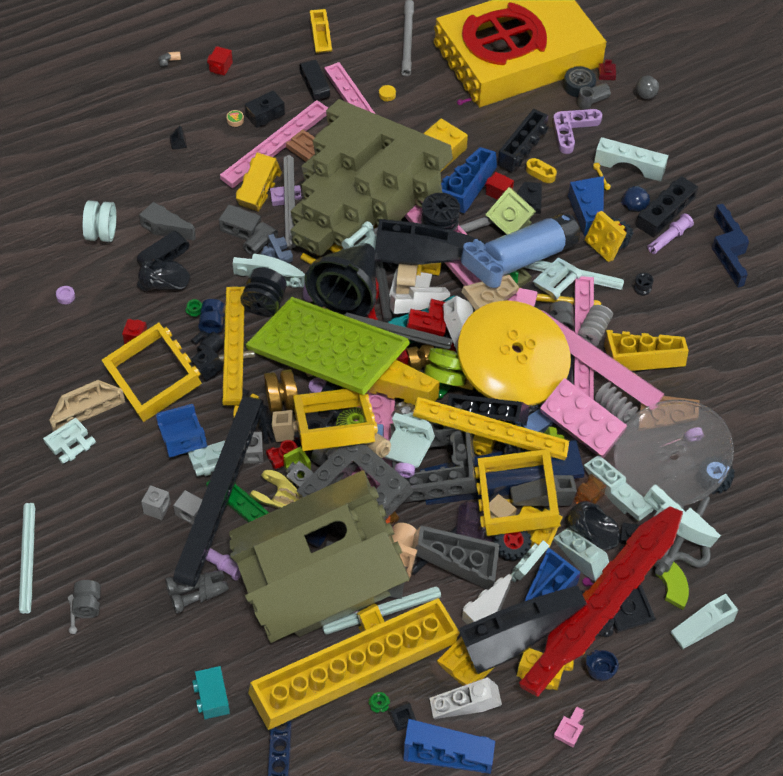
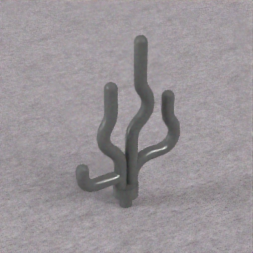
(665, 563)

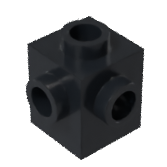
(207, 363)

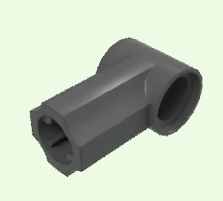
(591, 95)
(259, 238)

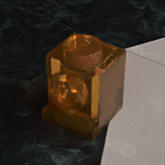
(590, 491)

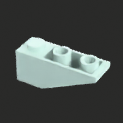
(582, 553)
(705, 621)

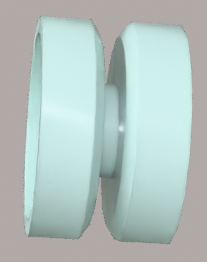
(99, 221)

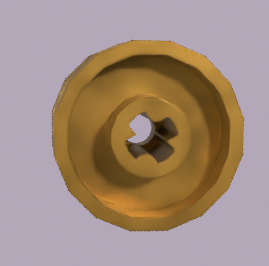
(280, 392)

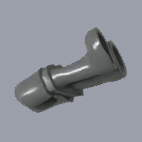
(209, 586)

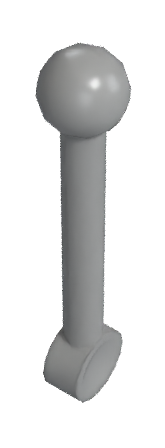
(72, 629)

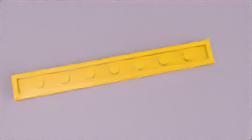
(233, 347)
(489, 428)

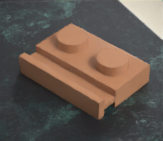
(302, 145)

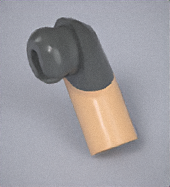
(170, 56)

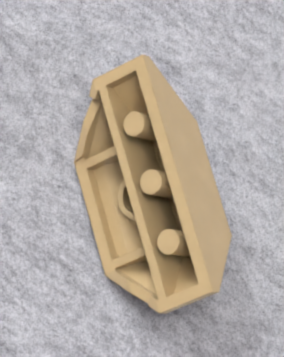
(86, 403)

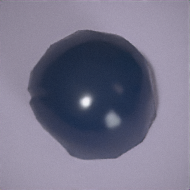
(636, 198)
(602, 665)

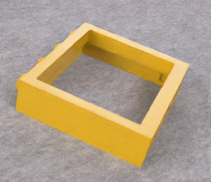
(167, 396)
(336, 435)
(524, 521)

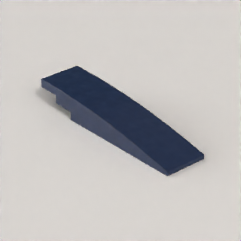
(501, 481)

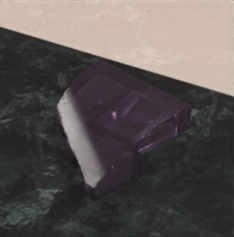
(470, 523)

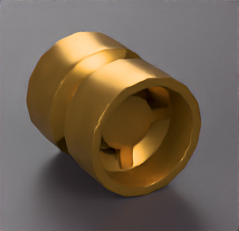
(418, 357)

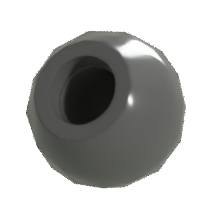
(647, 87)

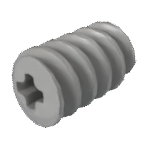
(595, 324)
(612, 402)

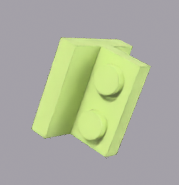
(511, 212)

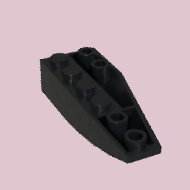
(418, 243)
(518, 627)

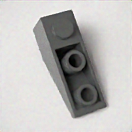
(162, 222)
(535, 492)

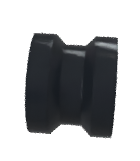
(643, 279)

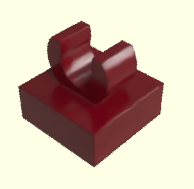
(607, 70)

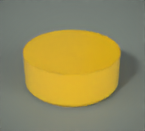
(387, 93)

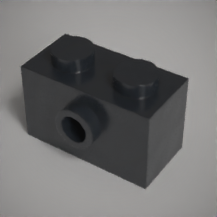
(265, 109)

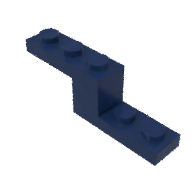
(730, 245)

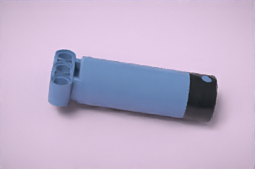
(520, 248)

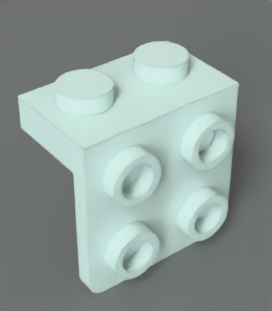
(410, 439)

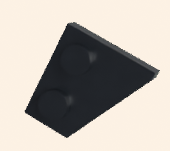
(532, 194)

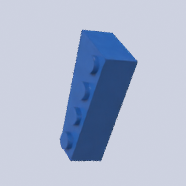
(470, 177)
(447, 748)

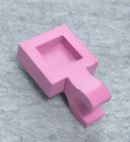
(570, 729)

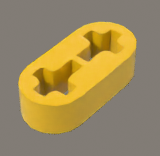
(541, 170)

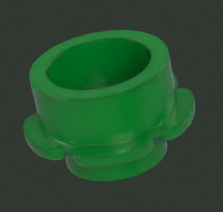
(193, 304)
(379, 697)

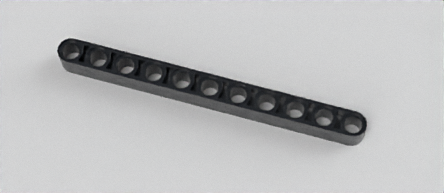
(218, 492)

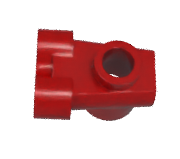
(276, 455)

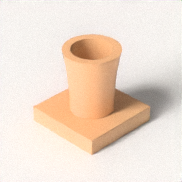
(404, 535)

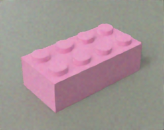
(583, 418)

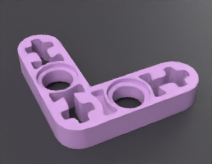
(569, 123)

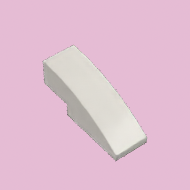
(417, 298)

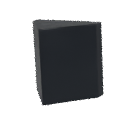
(178, 139)

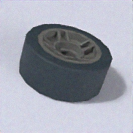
(577, 78)

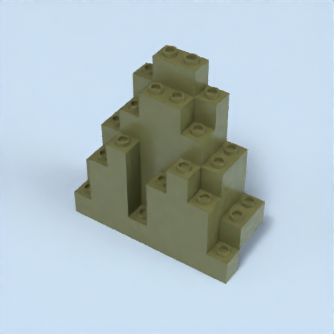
(361, 174)

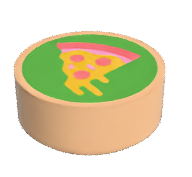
(235, 118)

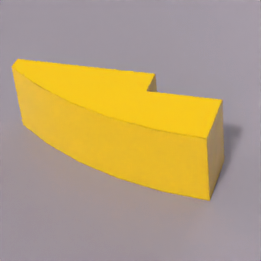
(320, 31)

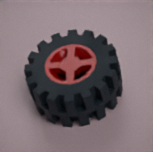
(521, 541)

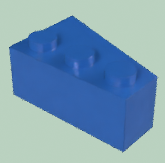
(587, 200)
(553, 575)

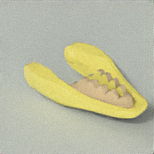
(285, 494)

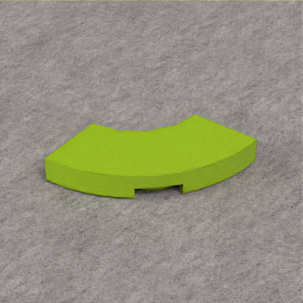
(676, 586)

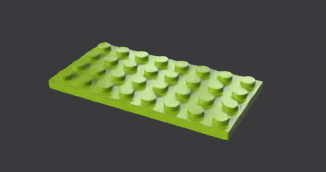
(328, 345)

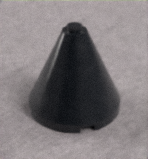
(344, 280)

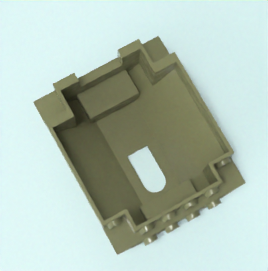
(309, 590)

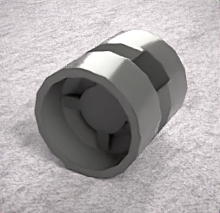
(563, 313)
(85, 599)

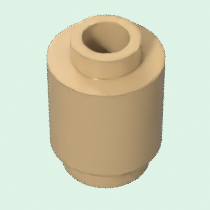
(380, 446)

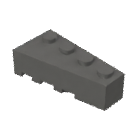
(458, 554)

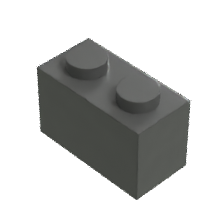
(238, 222)

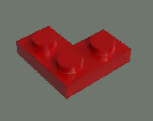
(429, 322)

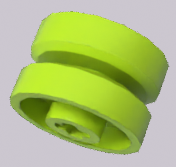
(445, 367)

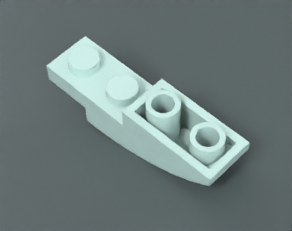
(292, 275)
(617, 489)
(691, 526)

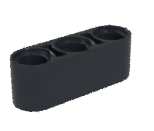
(314, 80)
(165, 249)

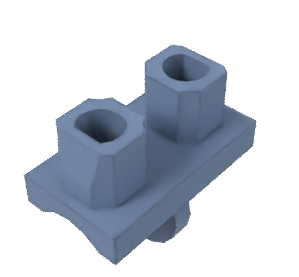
(275, 247)

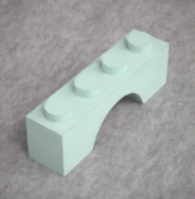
(649, 162)

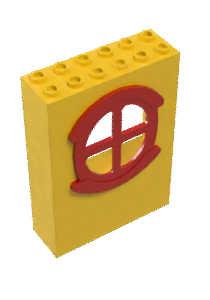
(559, 41)

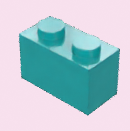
(212, 693)

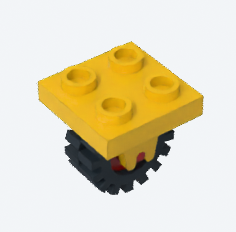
(608, 235)

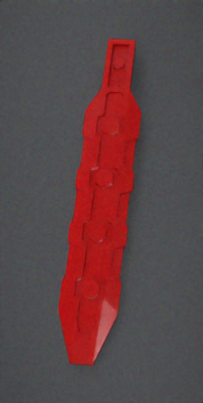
(605, 597)

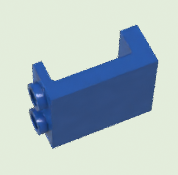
(181, 430)

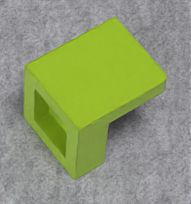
(295, 456)

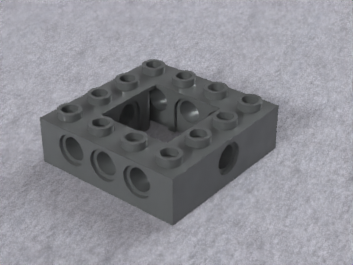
(446, 481)
(392, 487)

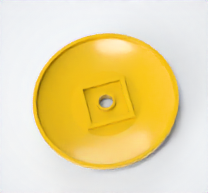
(497, 369)

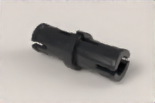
(265, 426)

